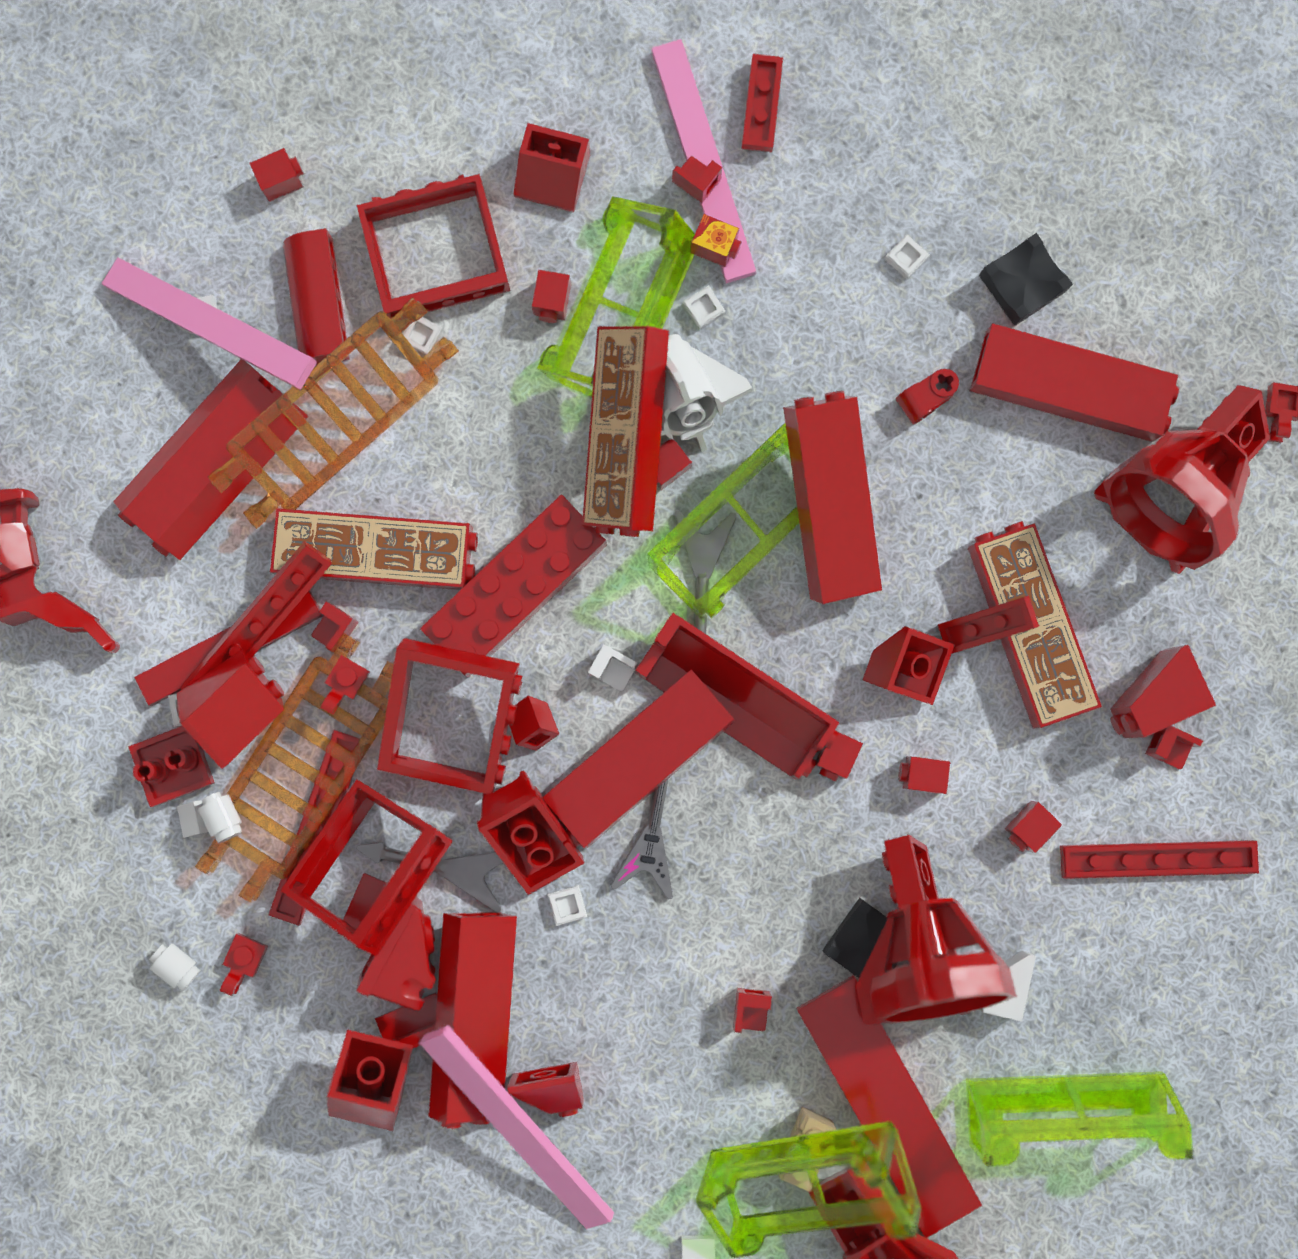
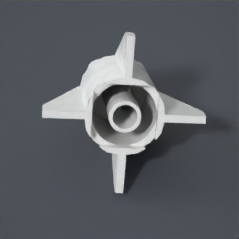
(696, 391)

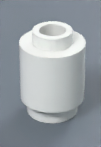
(220, 817)
(174, 966)

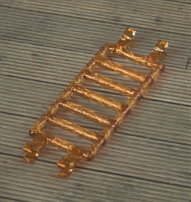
(276, 497)
(267, 745)

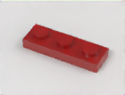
(762, 103)
(989, 624)

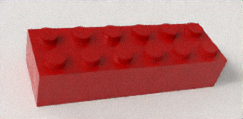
(516, 582)

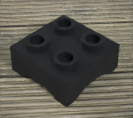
(1025, 279)
(856, 937)

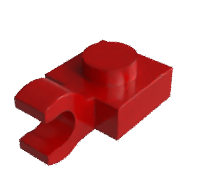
(1283, 407)
(344, 679)
(243, 959)

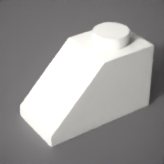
(1021, 969)

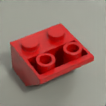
(551, 167)

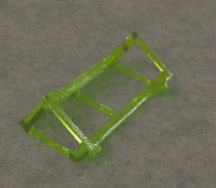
(618, 223)
(670, 545)
(1144, 1093)
(864, 1147)

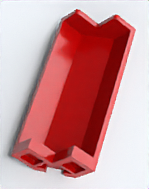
(172, 493)
(766, 713)

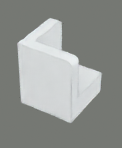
(613, 668)

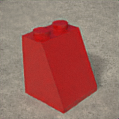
(1162, 695)
(229, 707)
(369, 1080)

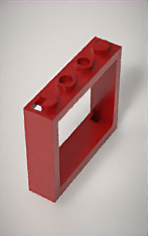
(433, 195)
(458, 660)
(400, 889)

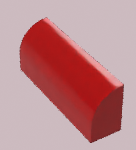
(314, 293)

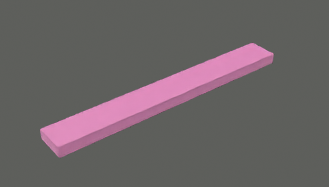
(699, 142)
(210, 323)
(516, 1127)

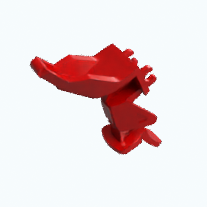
(20, 561)

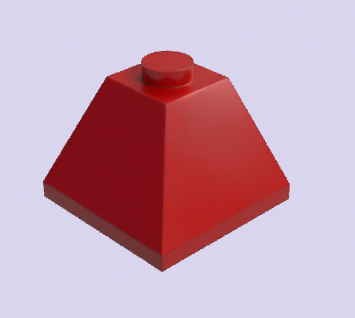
(910, 664)
(550, 1089)

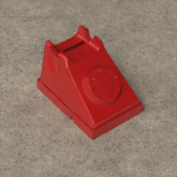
(527, 834)
(403, 962)

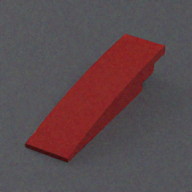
(885, 1092)

